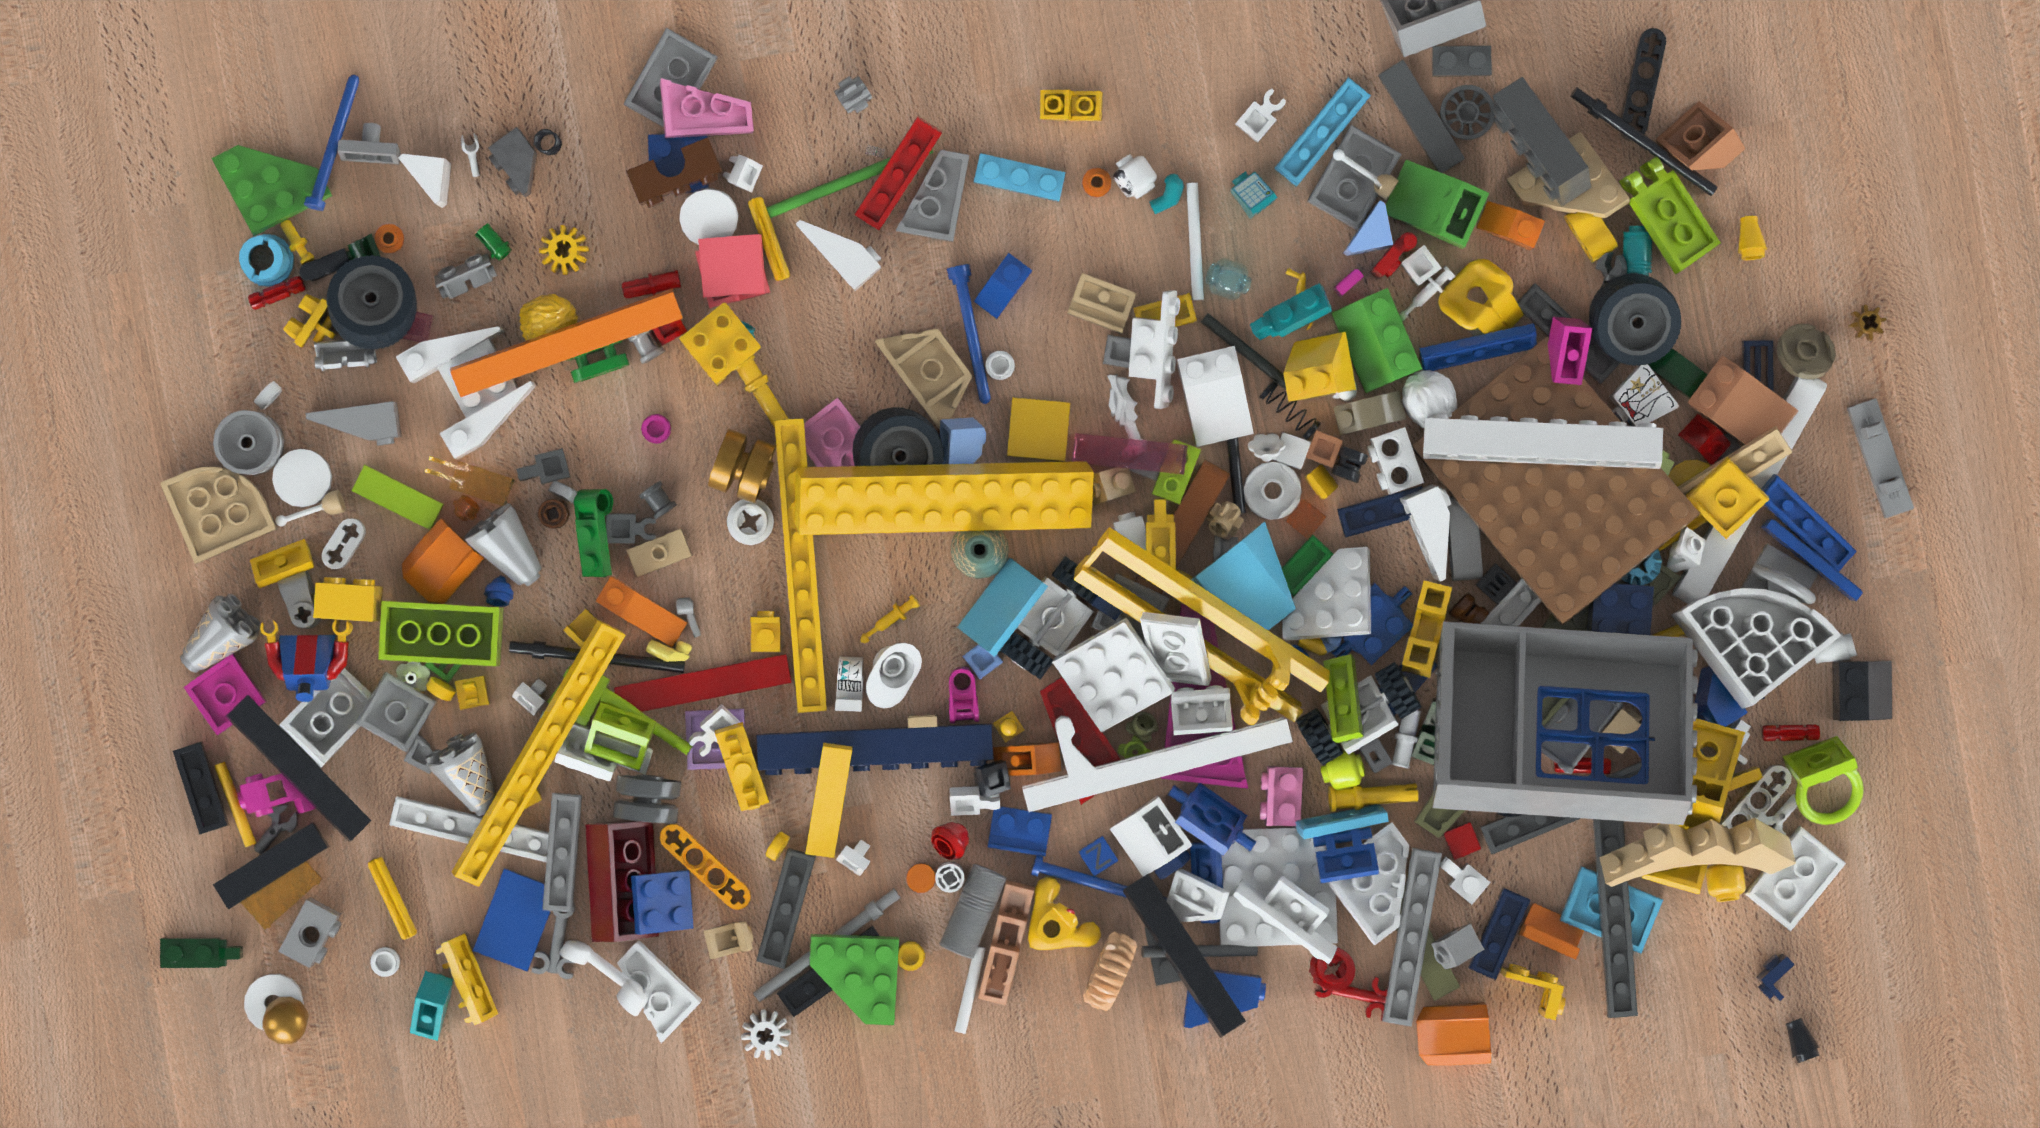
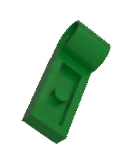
(590, 509)

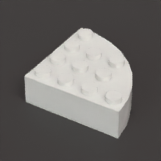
(1754, 638)

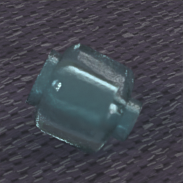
(1228, 279)

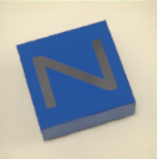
(1098, 855)

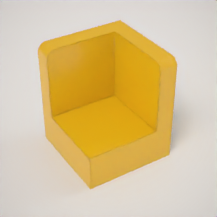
(581, 627)

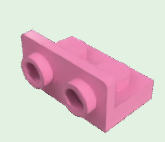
(1283, 795)

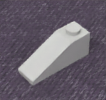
(846, 256)

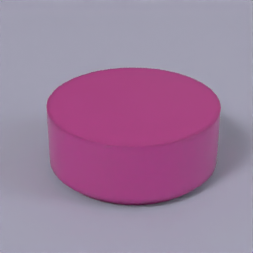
(656, 428)

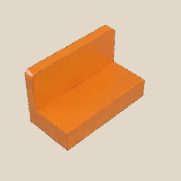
(1547, 929)

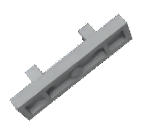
(1880, 458)

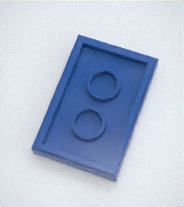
(514, 921)

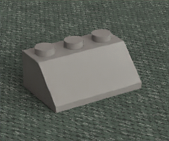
(1431, 22)

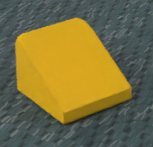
(1321, 482)

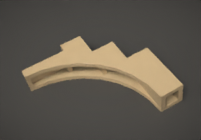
(1670, 847)

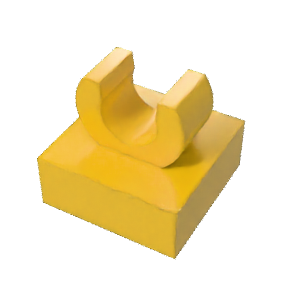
(472, 692)

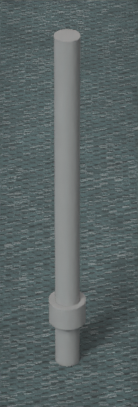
(872, 911)

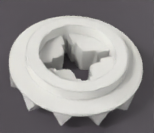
(746, 535)

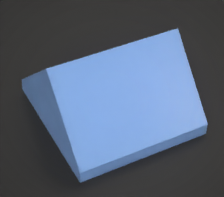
(1372, 234)

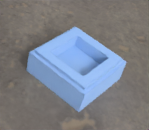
(981, 661)

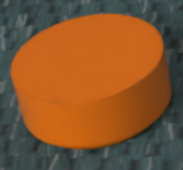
(921, 877)

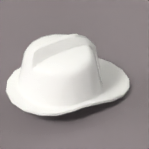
(892, 674)

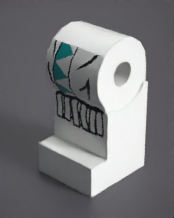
(849, 684)

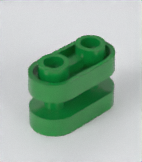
(611, 363)

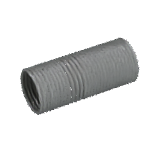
(969, 918)

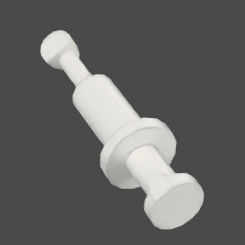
(1427, 292)

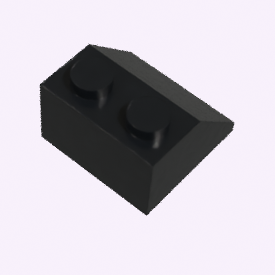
(1862, 690)

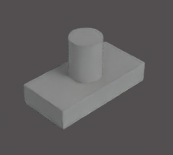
(370, 148)

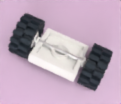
(1050, 622)
(1375, 714)

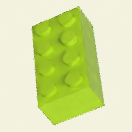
(441, 633)

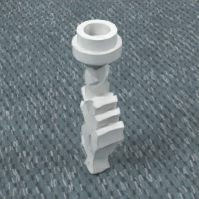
(1123, 406)

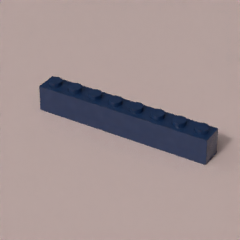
(878, 747)

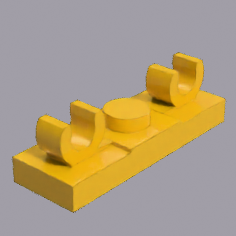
(742, 766)
(468, 979)

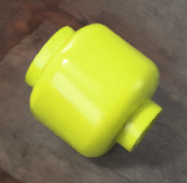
(1344, 771)

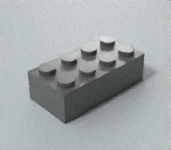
(1541, 142)

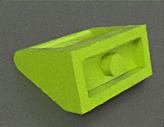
(623, 726)

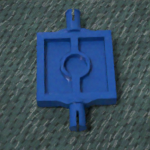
(1387, 626)
(1211, 819)

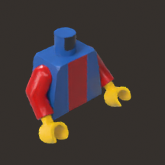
(307, 660)

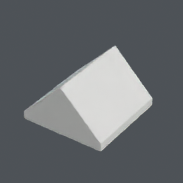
(431, 174)

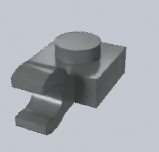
(549, 466)

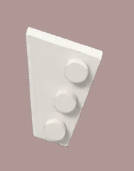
(667, 994)

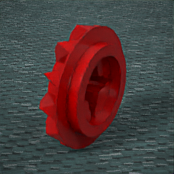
(1345, 971)

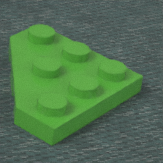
(266, 185)
(859, 972)

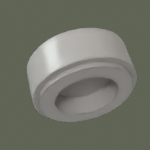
(563, 491)

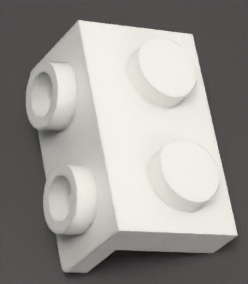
(1201, 710)

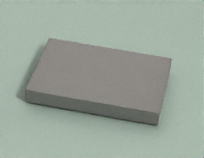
(672, 60)
(1344, 190)

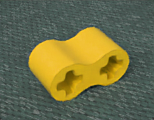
(1591, 234)

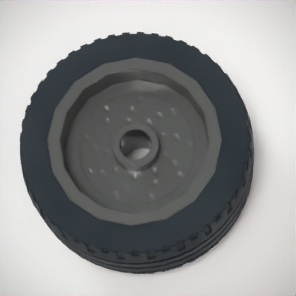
(1619, 304)
(374, 323)
(895, 431)

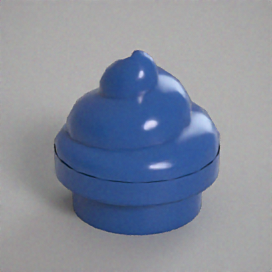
(498, 592)

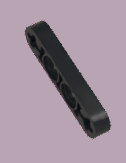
(1637, 83)

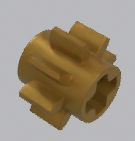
(1859, 323)

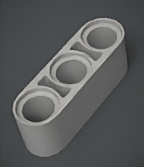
(1463, 545)

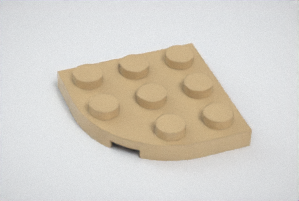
(216, 510)

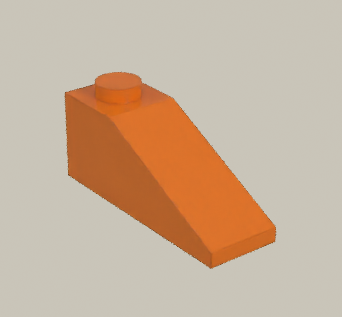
(641, 611)

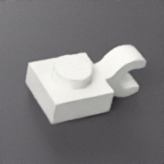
(969, 802)
(1466, 881)

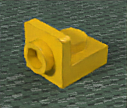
(765, 632)

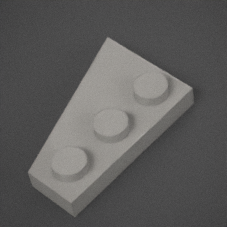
(938, 200)

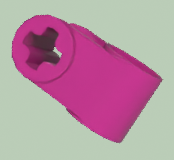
(963, 698)

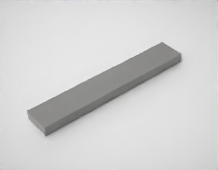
(1411, 937)

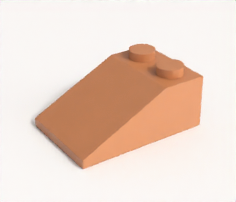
(1740, 403)

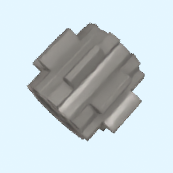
(853, 94)

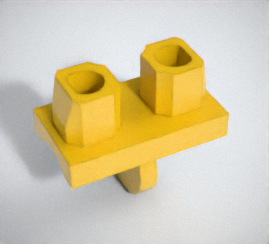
(302, 332)

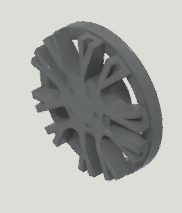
(1467, 112)

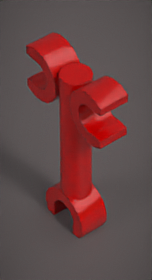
(1375, 998)

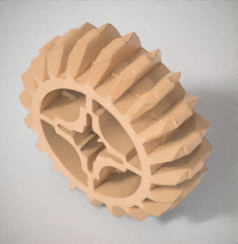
(1110, 971)

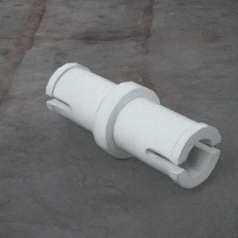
(1406, 740)

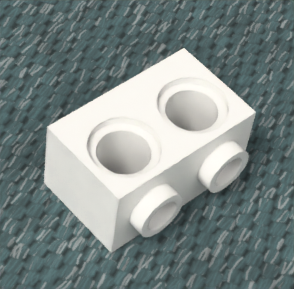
(1402, 458)

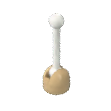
(1383, 184)
(332, 504)

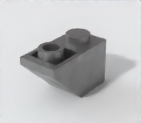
(517, 159)

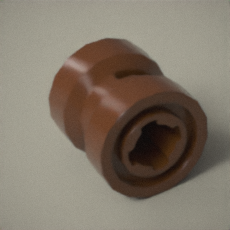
(557, 512)
(1468, 611)

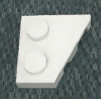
(1196, 898)

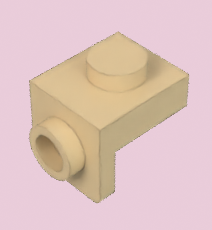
(1112, 485)
(728, 939)

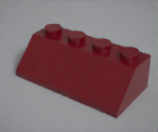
(613, 856)

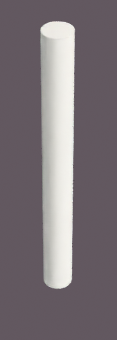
(1195, 241)

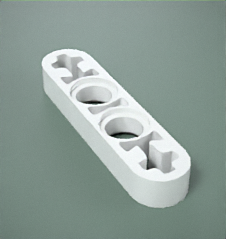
(1744, 805)

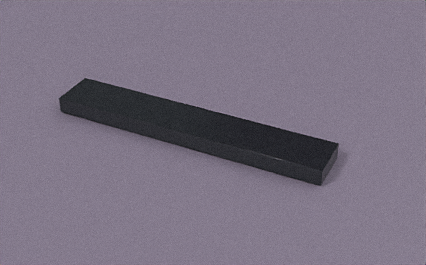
(298, 768)
(1184, 956)

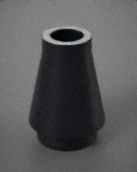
(1801, 1041)

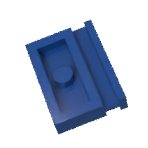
(1020, 831)

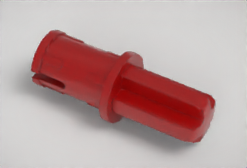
(651, 284)

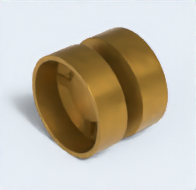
(750, 468)

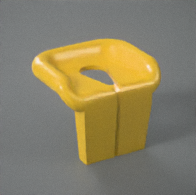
(1496, 313)

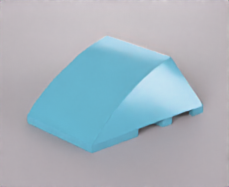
(1250, 579)

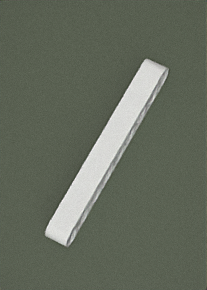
(1699, 580)

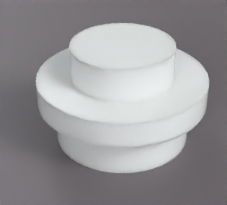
(1000, 365)
(385, 961)

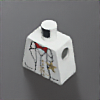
(1642, 398)

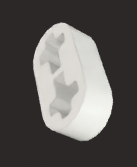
(349, 547)

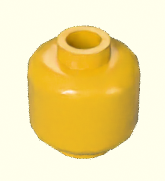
(1725, 882)

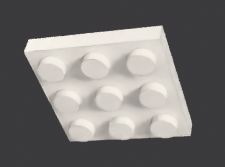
(1113, 675)

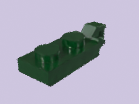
(197, 952)

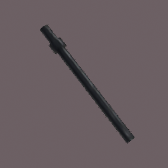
(1598, 109)
(540, 650)

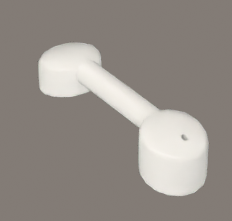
(631, 995)

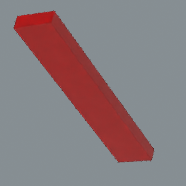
(707, 683)

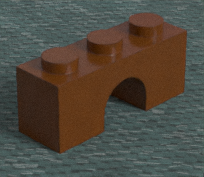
(652, 186)

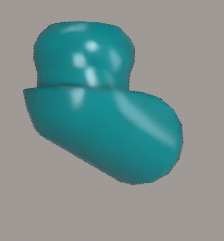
(1171, 195)

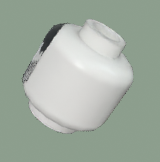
(1135, 176)

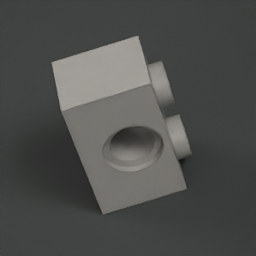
(297, 944)

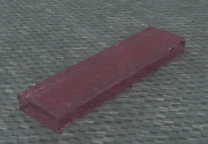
(1130, 453)

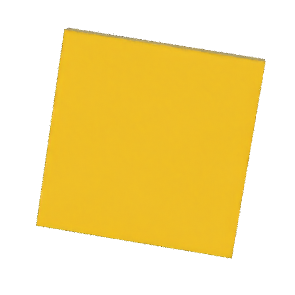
(1038, 429)
(1727, 497)

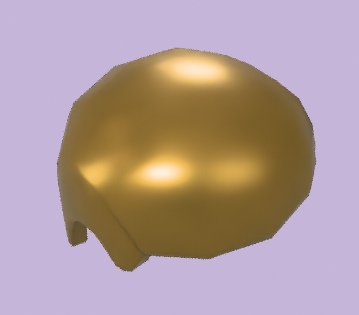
(285, 1020)

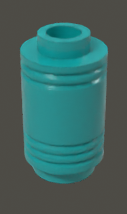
(1637, 250)

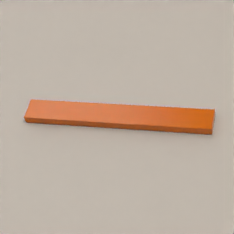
(566, 343)

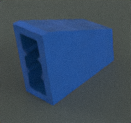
(1242, 988)

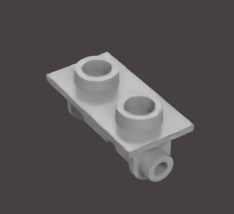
(454, 278)
(341, 353)

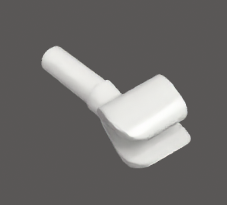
(471, 151)

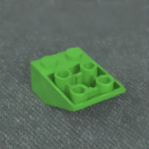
(1436, 203)

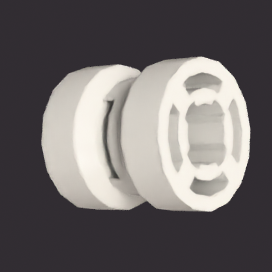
(949, 871)

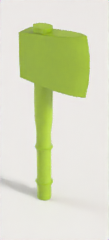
(606, 696)

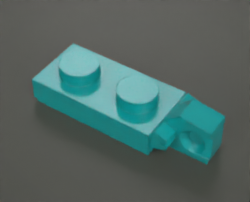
(1292, 313)

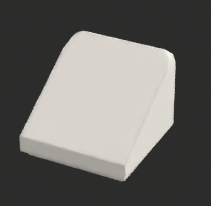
(1294, 451)

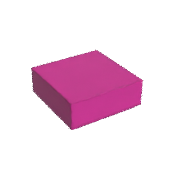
(1348, 282)

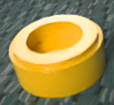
(440, 689)
(777, 846)
(911, 955)

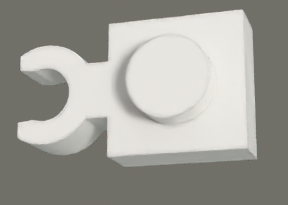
(1258, 118)
(716, 720)

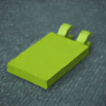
(1669, 215)

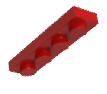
(898, 173)

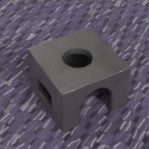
(1383, 758)

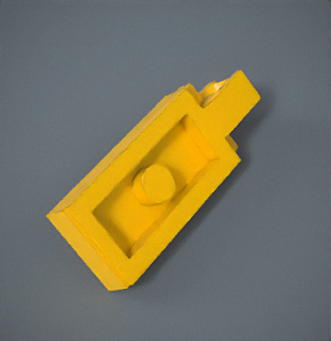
(1161, 534)

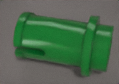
(493, 242)

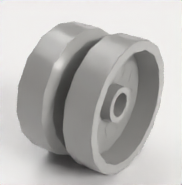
(266, 442)

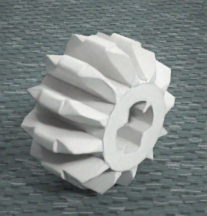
(769, 1043)

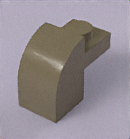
(1369, 412)

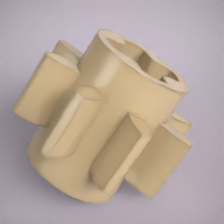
(1224, 519)

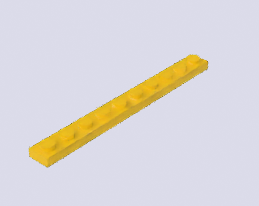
(800, 573)
(538, 753)

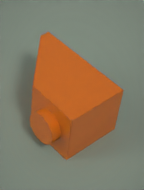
(1510, 225)
(1030, 758)

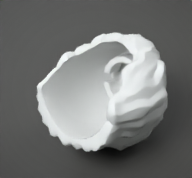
(1428, 394)

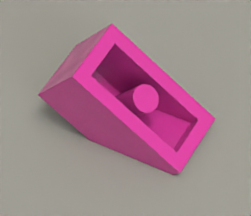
(1568, 349)

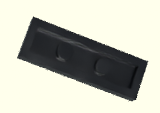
(200, 788)

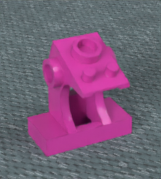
(255, 797)

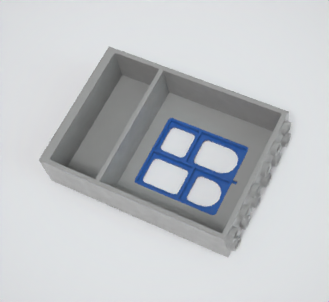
(1494, 732)

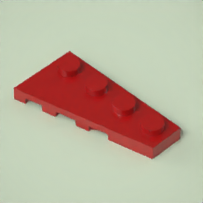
(1087, 737)

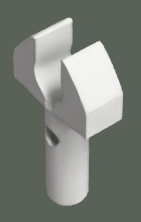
(1781, 815)

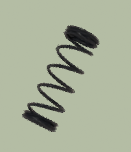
(537, 142)
(1271, 388)

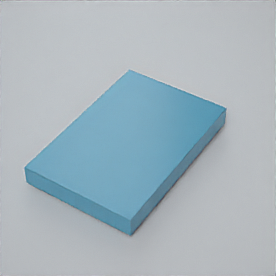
(1002, 607)
(1583, 908)

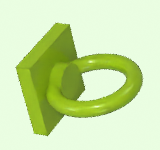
(1821, 764)

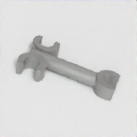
(554, 963)

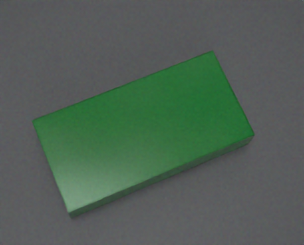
(1305, 564)

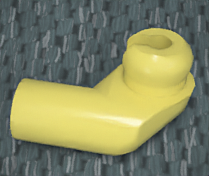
(668, 654)

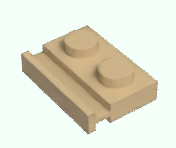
(1101, 303)

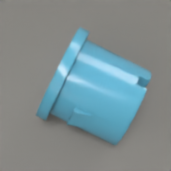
(282, 264)

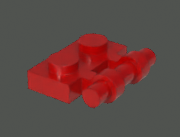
(1389, 261)

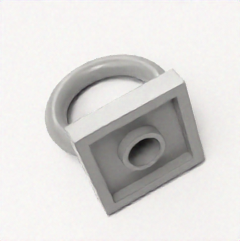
(1782, 575)

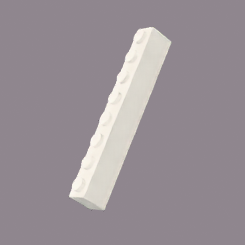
(1543, 442)

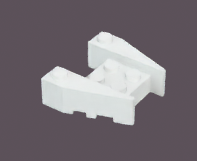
(483, 409)

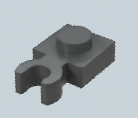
(623, 528)

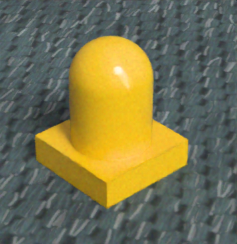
(1008, 726)

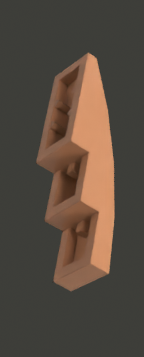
(1006, 942)

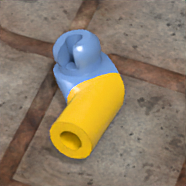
(1320, 645)

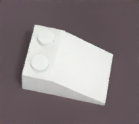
(1215, 396)
(1430, 525)
(328, 719)

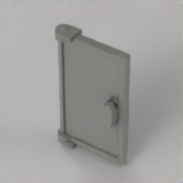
(1569, 754)

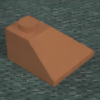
(1701, 139)

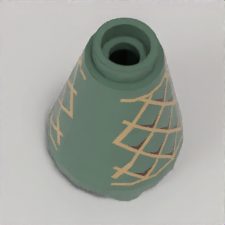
(979, 565)

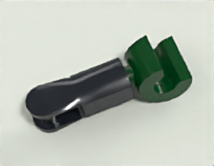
(332, 262)

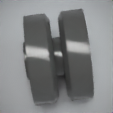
(647, 794)

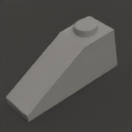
(371, 422)

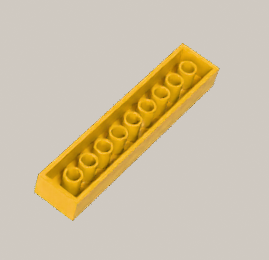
(943, 497)

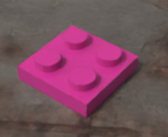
(221, 690)

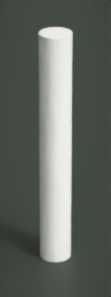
(970, 990)

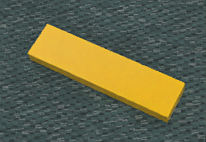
(828, 800)

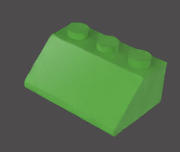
(1377, 340)

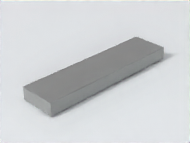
(562, 852)

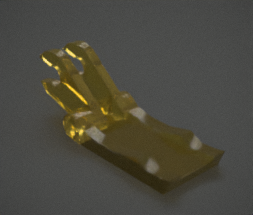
(476, 481)

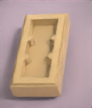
(659, 553)

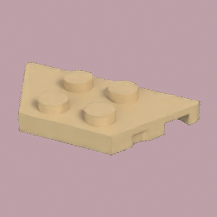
(929, 370)

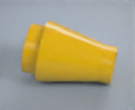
(1751, 240)

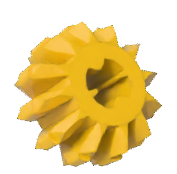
(554, 248)

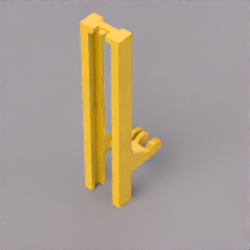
(1253, 689)

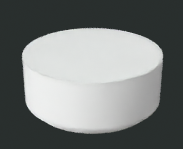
(268, 395)

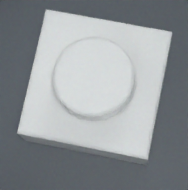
(1420, 265)

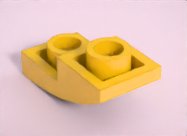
(1071, 105)

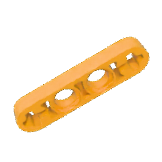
(701, 870)

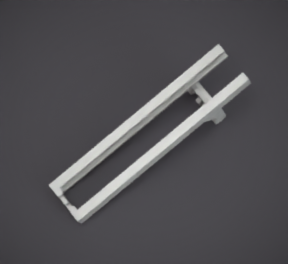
(1086, 780)

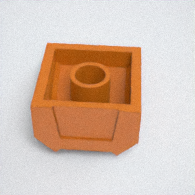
(440, 563)
(1454, 1034)

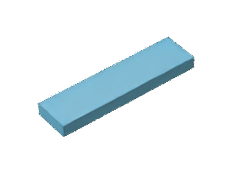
(1322, 132)

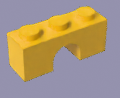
(1426, 629)

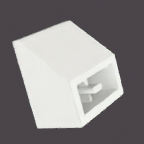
(1150, 836)

